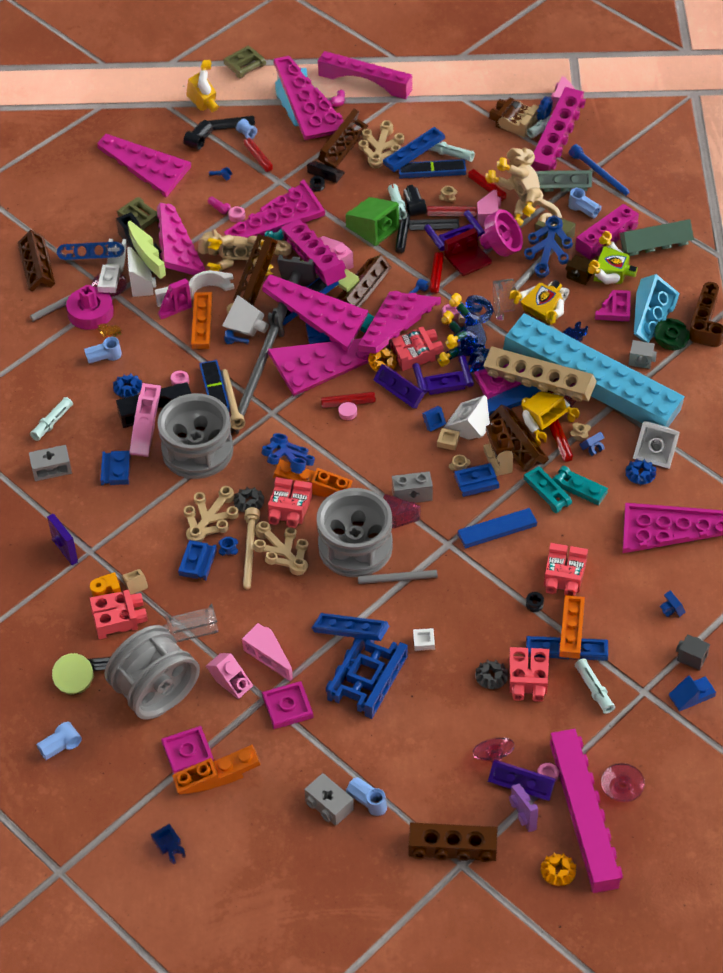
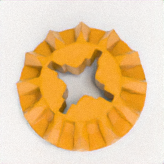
(386, 353)
(564, 876)

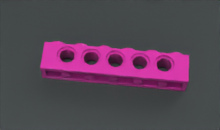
(557, 129)
(308, 247)

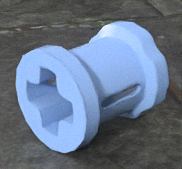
(244, 127)

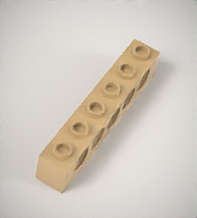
(498, 358)

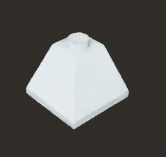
(140, 275)
(470, 418)
(656, 444)

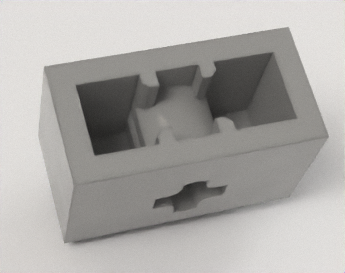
(50, 463)
(413, 487)
(329, 799)

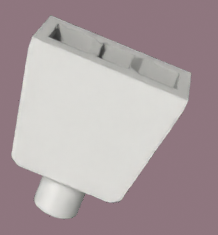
(245, 318)

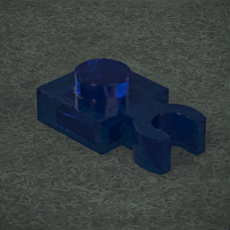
(576, 333)
(168, 841)

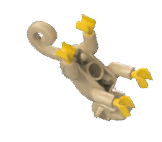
(525, 183)
(235, 248)

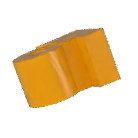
(105, 585)

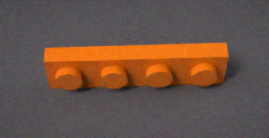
(201, 320)
(572, 627)

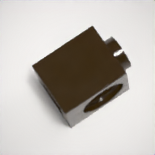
(578, 269)

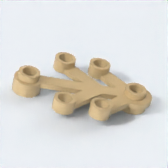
(376, 159)
(226, 495)
(297, 564)

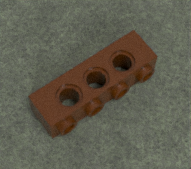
(461, 834)

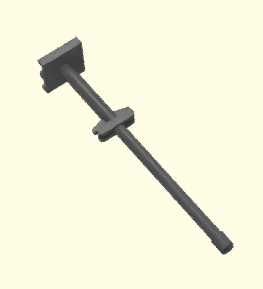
(294, 271)

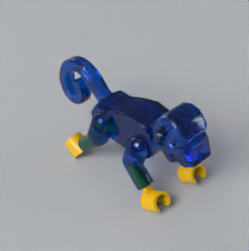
(471, 335)

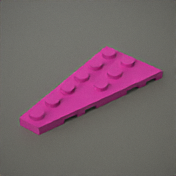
(308, 104)
(147, 164)
(294, 205)
(176, 246)
(324, 313)
(395, 314)
(316, 363)
(660, 525)

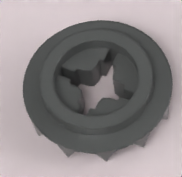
(240, 502)
(484, 678)

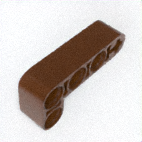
(702, 328)

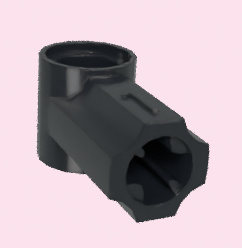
(197, 137)
(414, 204)

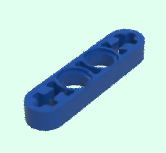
(90, 250)

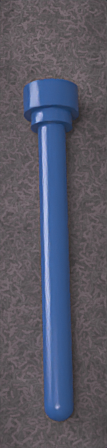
(578, 153)

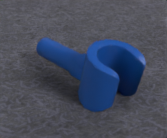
(225, 172)
(420, 285)
(230, 338)

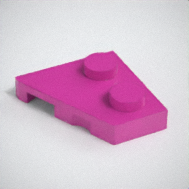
(176, 299)
(615, 307)

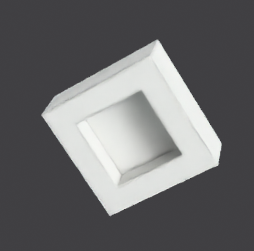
(423, 639)

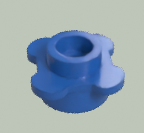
(228, 546)

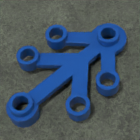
(548, 244)
(291, 452)

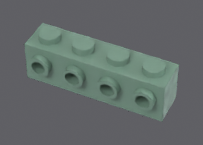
(564, 180)
(656, 236)

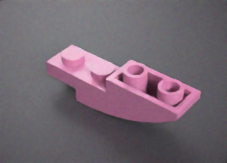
(145, 420)

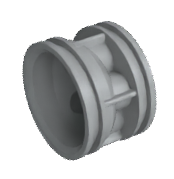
(195, 454)
(353, 551)
(152, 671)

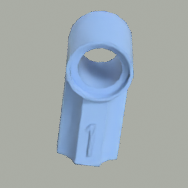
(580, 202)
(109, 349)
(64, 737)
(367, 796)

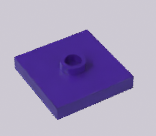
(62, 539)

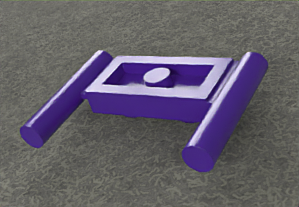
(439, 240)
(444, 382)

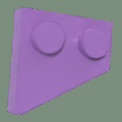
(526, 813)

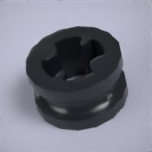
(317, 179)
(534, 607)

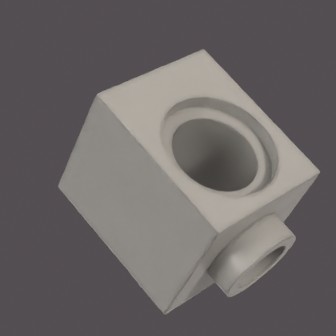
(642, 354)

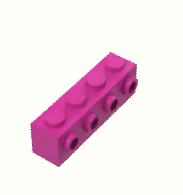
(617, 221)

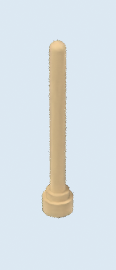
(237, 420)
(251, 516)

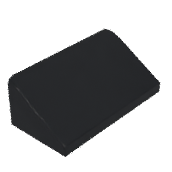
(325, 171)

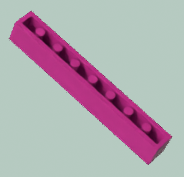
(585, 811)

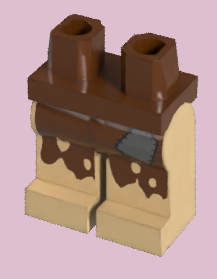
(514, 116)
(499, 448)

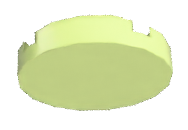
(72, 673)

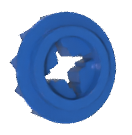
(544, 108)
(127, 391)
(645, 477)

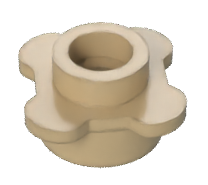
(448, 193)
(580, 431)
(459, 462)

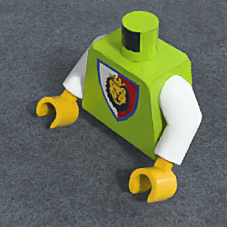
(612, 263)

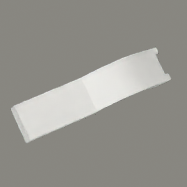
(110, 273)
(200, 280)

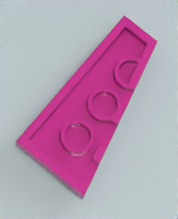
(493, 386)

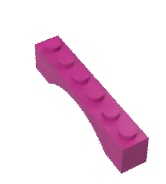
(393, 81)

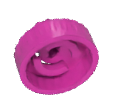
(502, 233)
(89, 299)

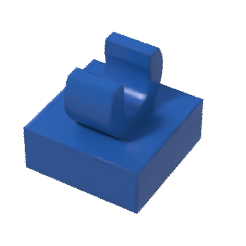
(434, 418)
(592, 442)
(672, 605)

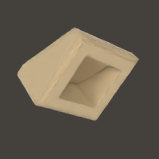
(135, 581)

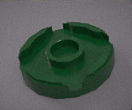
(671, 334)

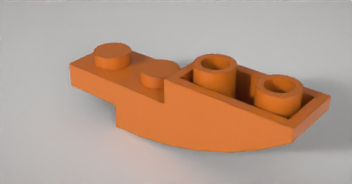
(323, 482)
(216, 773)

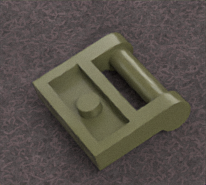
(243, 57)
(144, 219)

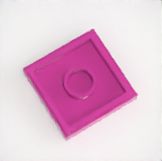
(287, 705)
(186, 749)

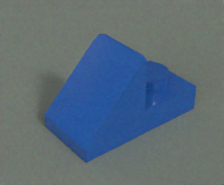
(691, 692)

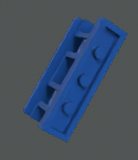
(380, 681)

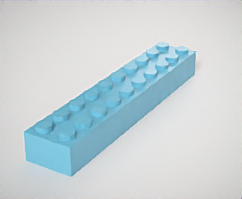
(616, 383)

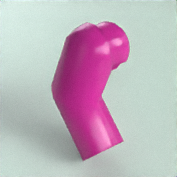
(338, 100)
(222, 208)

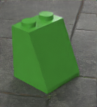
(374, 219)

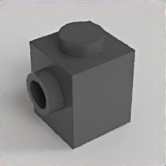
(692, 651)

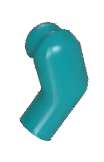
(275, 235)

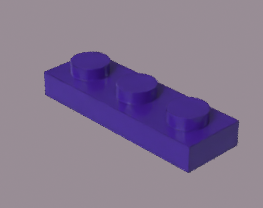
(399, 386)
(532, 782)

